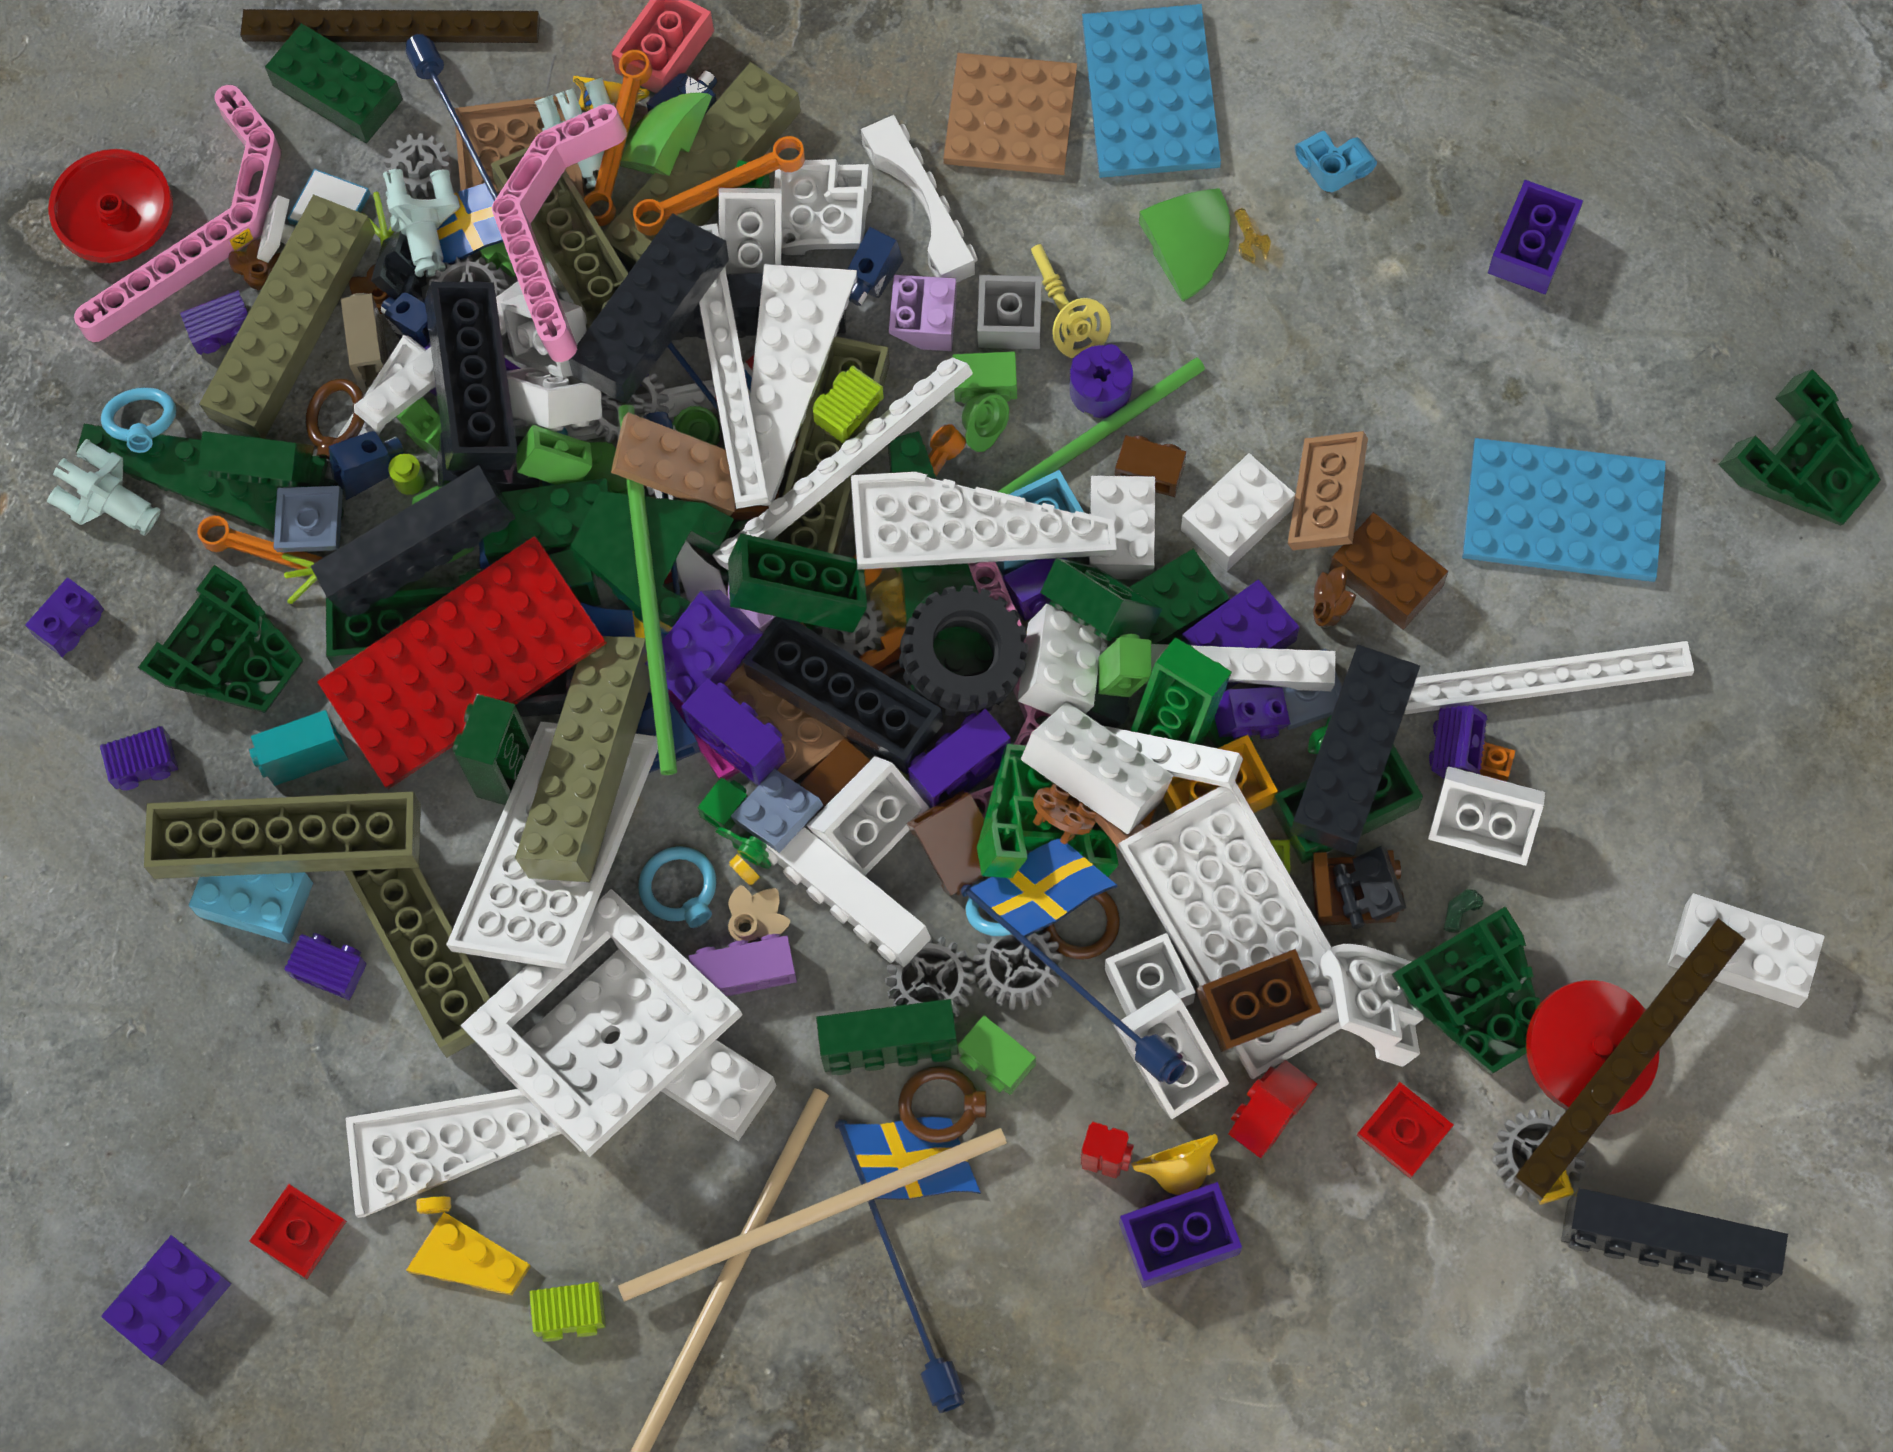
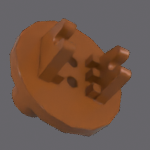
(1063, 812)

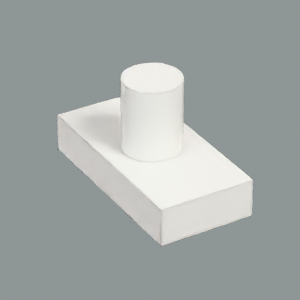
(274, 229)

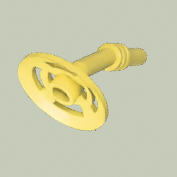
(1073, 321)

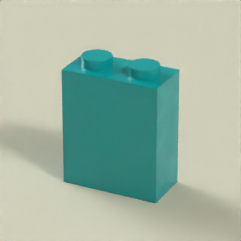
(298, 748)

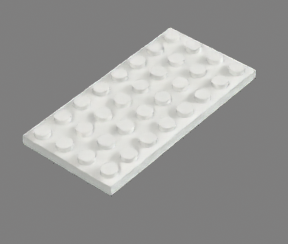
(1232, 908)
(540, 918)

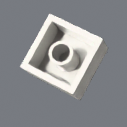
(1147, 973)

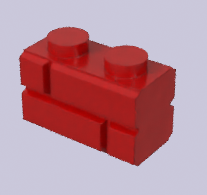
(1106, 1150)

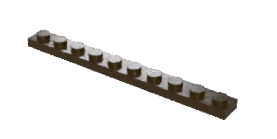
(393, 25)
(1628, 1060)

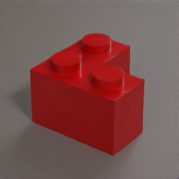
(1272, 1105)

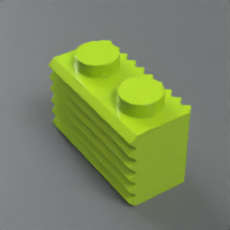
(847, 403)
(567, 1310)

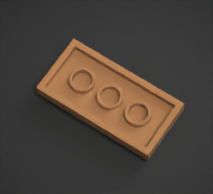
(673, 463)
(1328, 491)

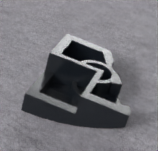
(395, 269)

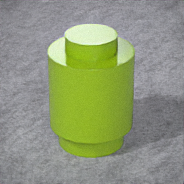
(406, 474)

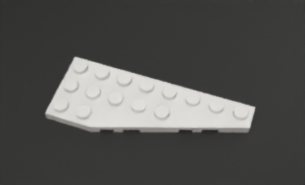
(935, 522)

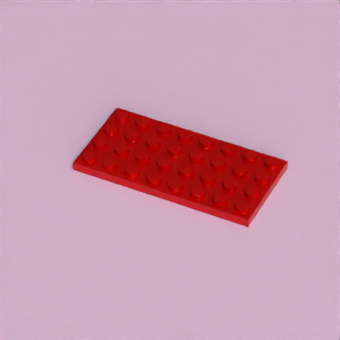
(487, 637)

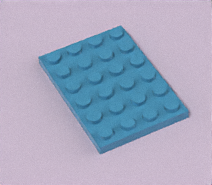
(1150, 91)
(1564, 509)

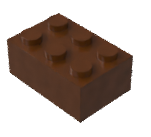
(1389, 571)
(1258, 1000)

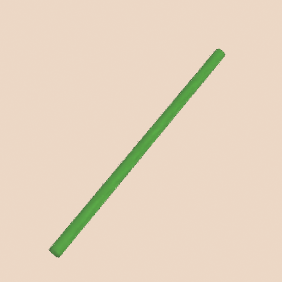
(1106, 427)
(651, 621)

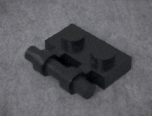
(1378, 884)

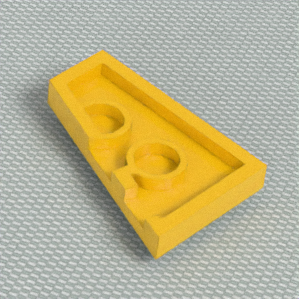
(468, 1258)

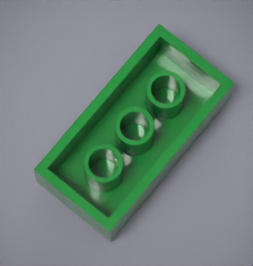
(1181, 695)

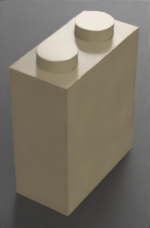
(364, 338)

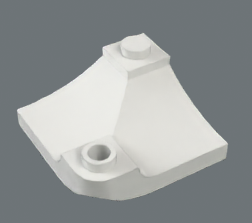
(823, 205)
(1372, 1001)

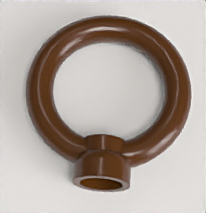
(313, 410)
(1102, 944)
(974, 1104)

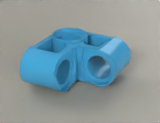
(1348, 161)

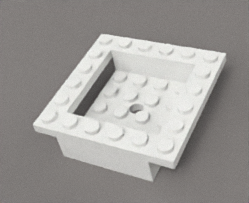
(643, 991)

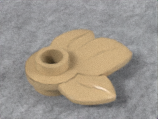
(758, 911)

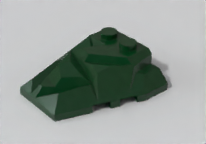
(225, 648)
(1477, 990)

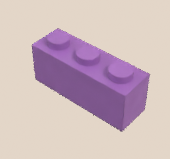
(747, 965)

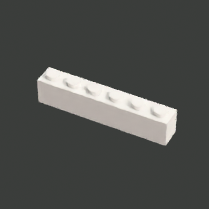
(851, 897)

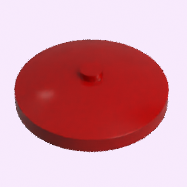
(110, 206)
(1576, 1034)

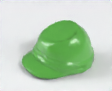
(984, 420)
(698, 423)

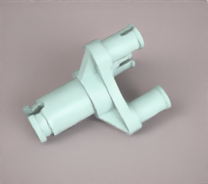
(551, 117)
(421, 218)
(101, 491)

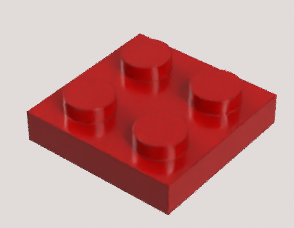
(1405, 1130)
(297, 1231)

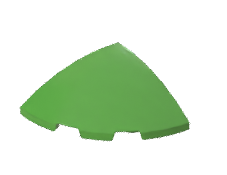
(663, 133)
(1188, 237)

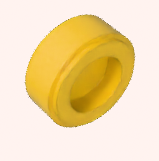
(743, 870)
(433, 1205)

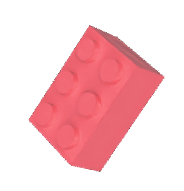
(670, 37)

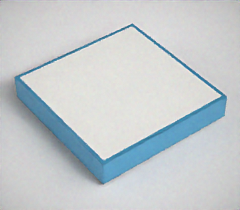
(332, 189)

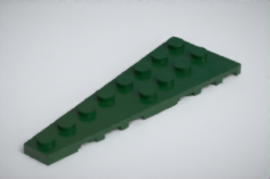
(174, 467)
(956, 648)

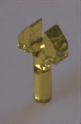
(1262, 242)

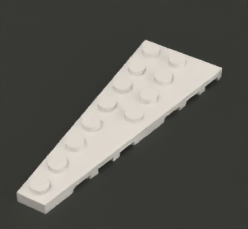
(793, 339)
(429, 1144)

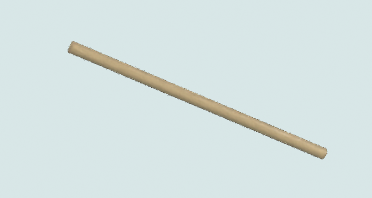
(811, 1214)
(729, 1274)

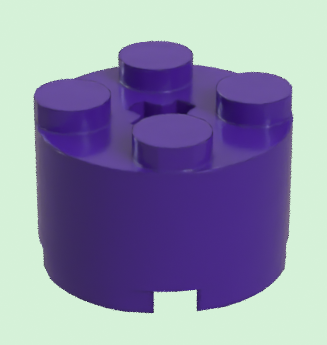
(1101, 380)

